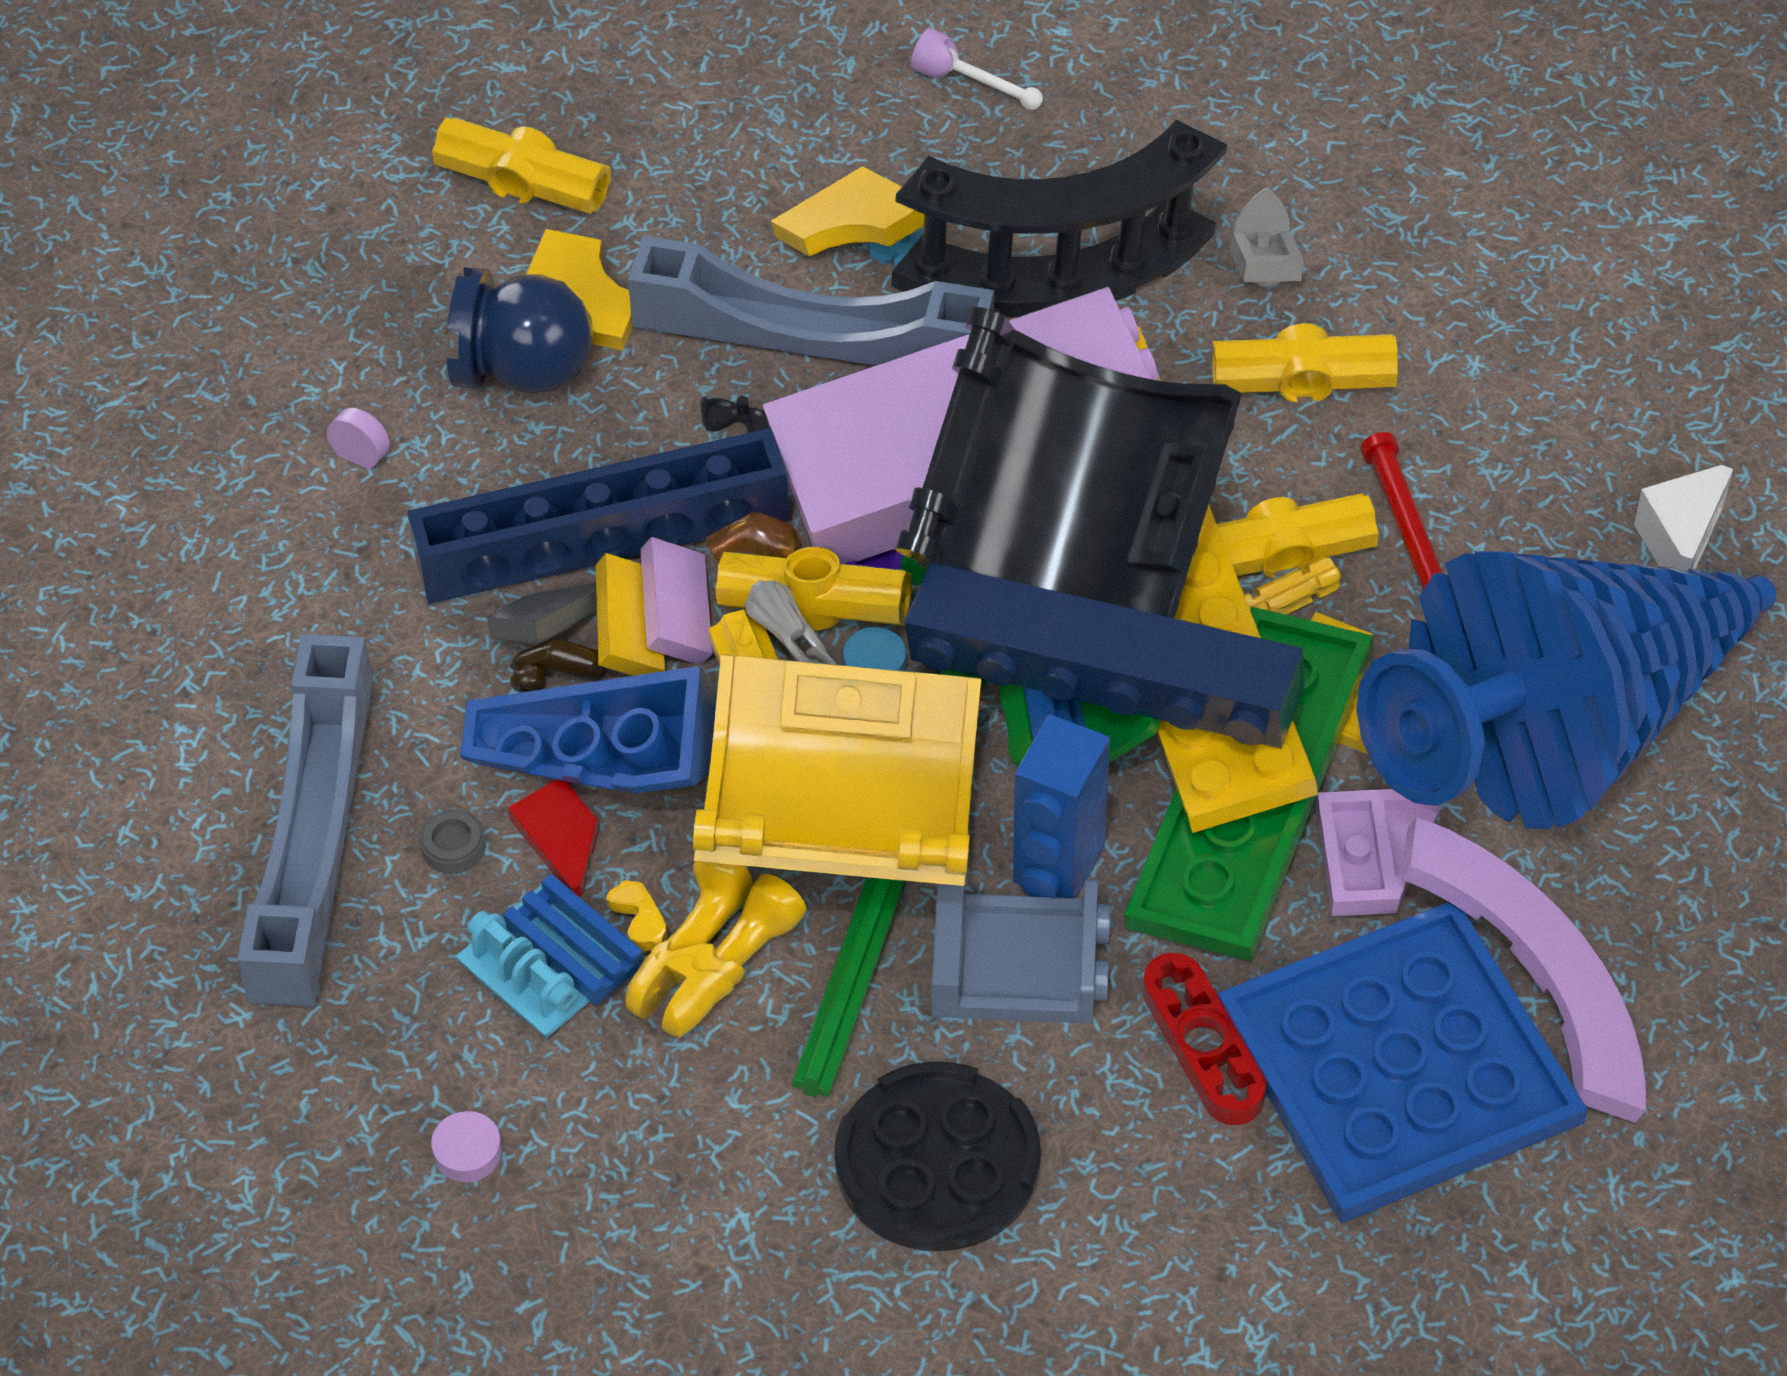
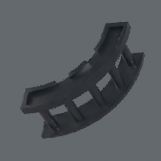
(1145, 249)

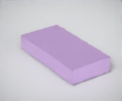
(676, 601)

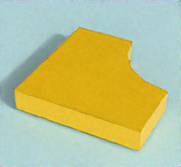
(848, 211)
(578, 264)

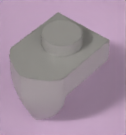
(1263, 242)

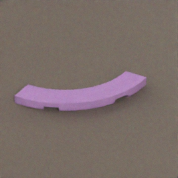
(1556, 954)

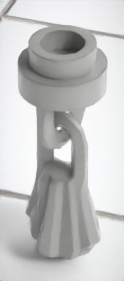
(775, 608)

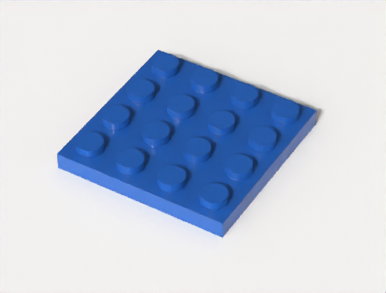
(1401, 1060)

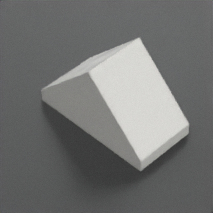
(1681, 516)

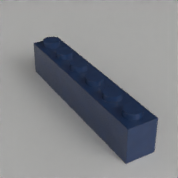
(1106, 655)

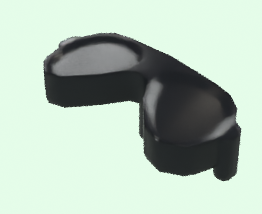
(721, 413)

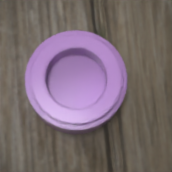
(358, 437)
(466, 1146)

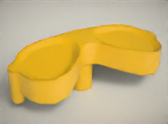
(648, 925)

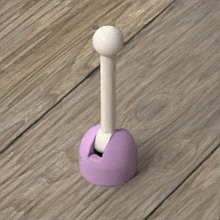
(939, 56)

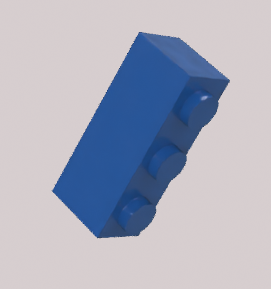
(1060, 809)

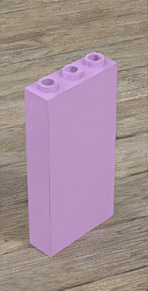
(870, 436)

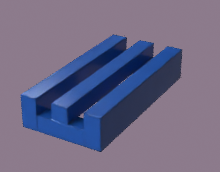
(538, 905)

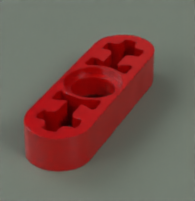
(1207, 1012)

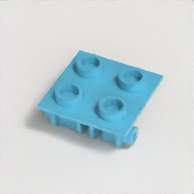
(521, 973)

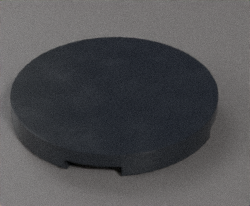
(937, 1157)

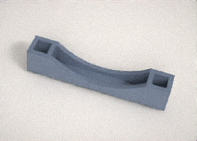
(700, 295)

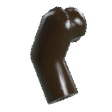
(551, 657)

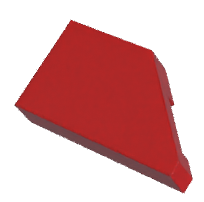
(558, 830)

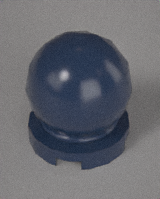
(523, 333)

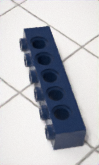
(593, 512)

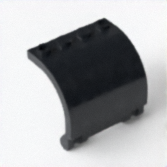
(1069, 472)

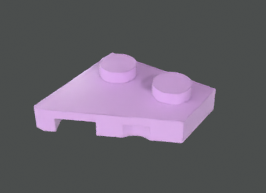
(1365, 848)

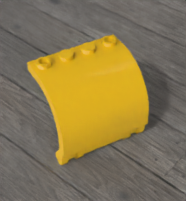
(840, 770)

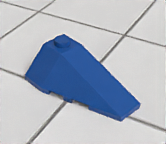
(602, 734)

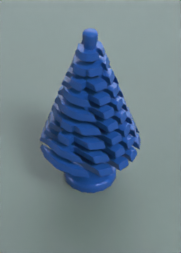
(1545, 677)

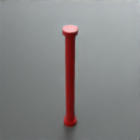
(1381, 451)

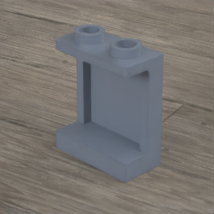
(1018, 956)

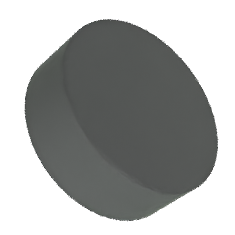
(452, 841)

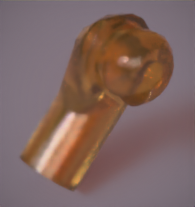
(757, 534)

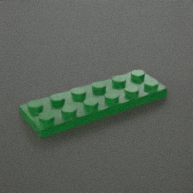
(1223, 881)

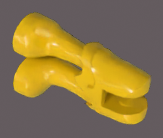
(688, 959)

